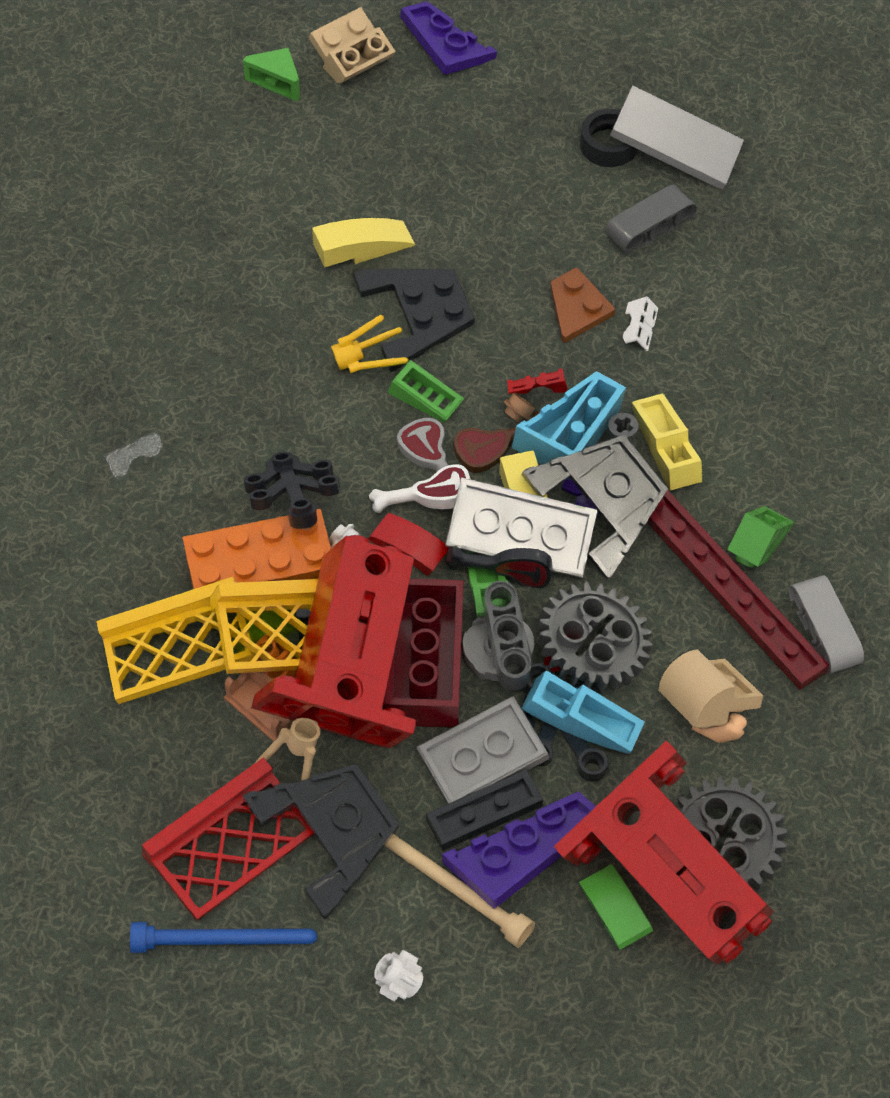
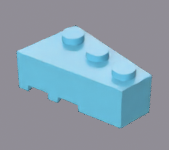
(572, 421)

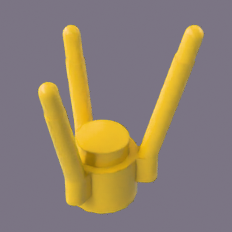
(349, 352)

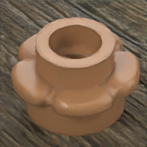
(518, 408)

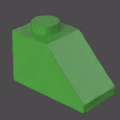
(759, 536)

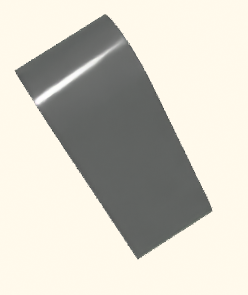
(650, 218)
(507, 651)

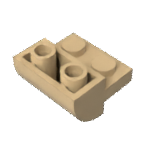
(350, 45)
(707, 689)

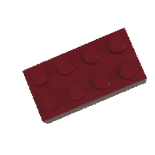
(428, 654)

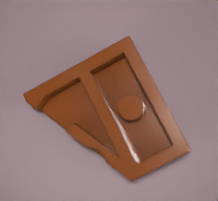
(578, 304)

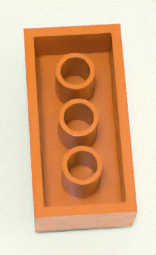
(257, 552)

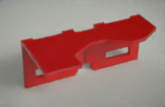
(552, 380)

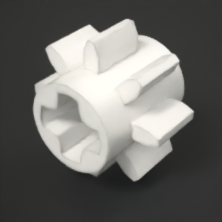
(398, 975)

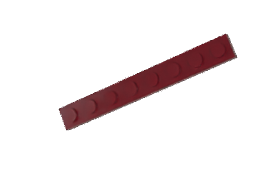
(737, 592)

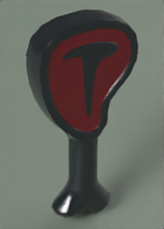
(523, 565)

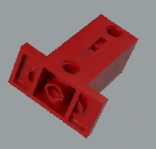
(349, 647)
(670, 858)

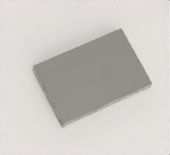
(483, 750)

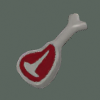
(423, 443)

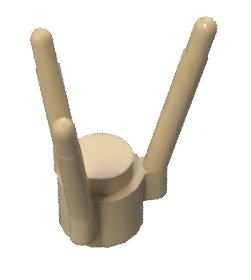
(300, 741)

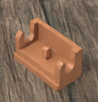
(241, 695)

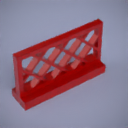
(202, 821)

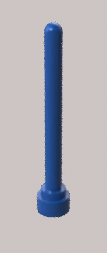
(146, 937)

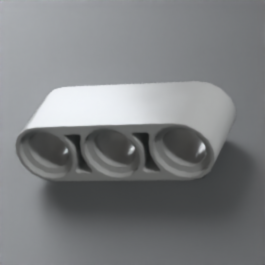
(827, 623)

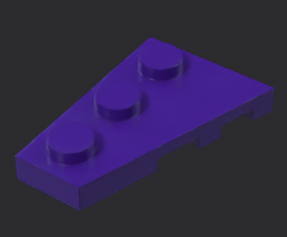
(444, 43)

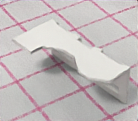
(636, 310)

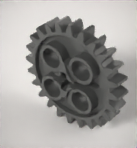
(568, 616)
(756, 850)

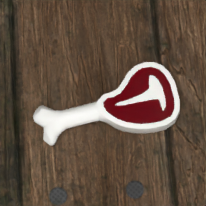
(434, 493)

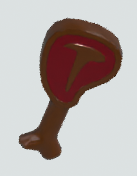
(482, 449)

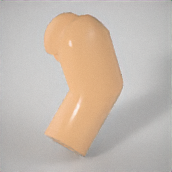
(724, 733)

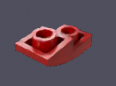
(411, 540)

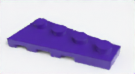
(511, 858)

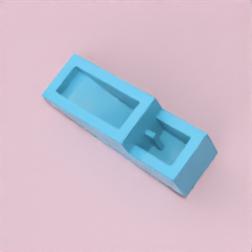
(582, 713)

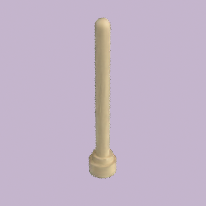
(515, 927)

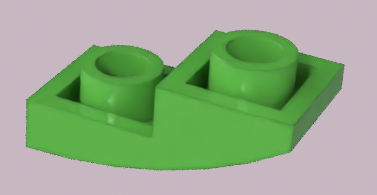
(616, 906)

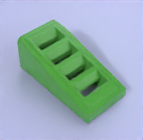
(409, 395)

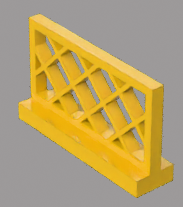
(261, 597)
(171, 617)

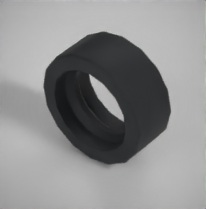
(602, 154)

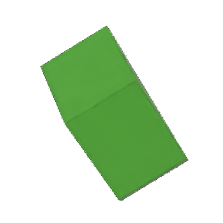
(274, 72)

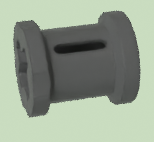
(618, 426)

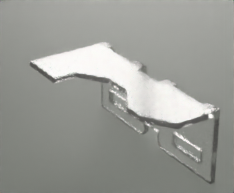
(121, 460)

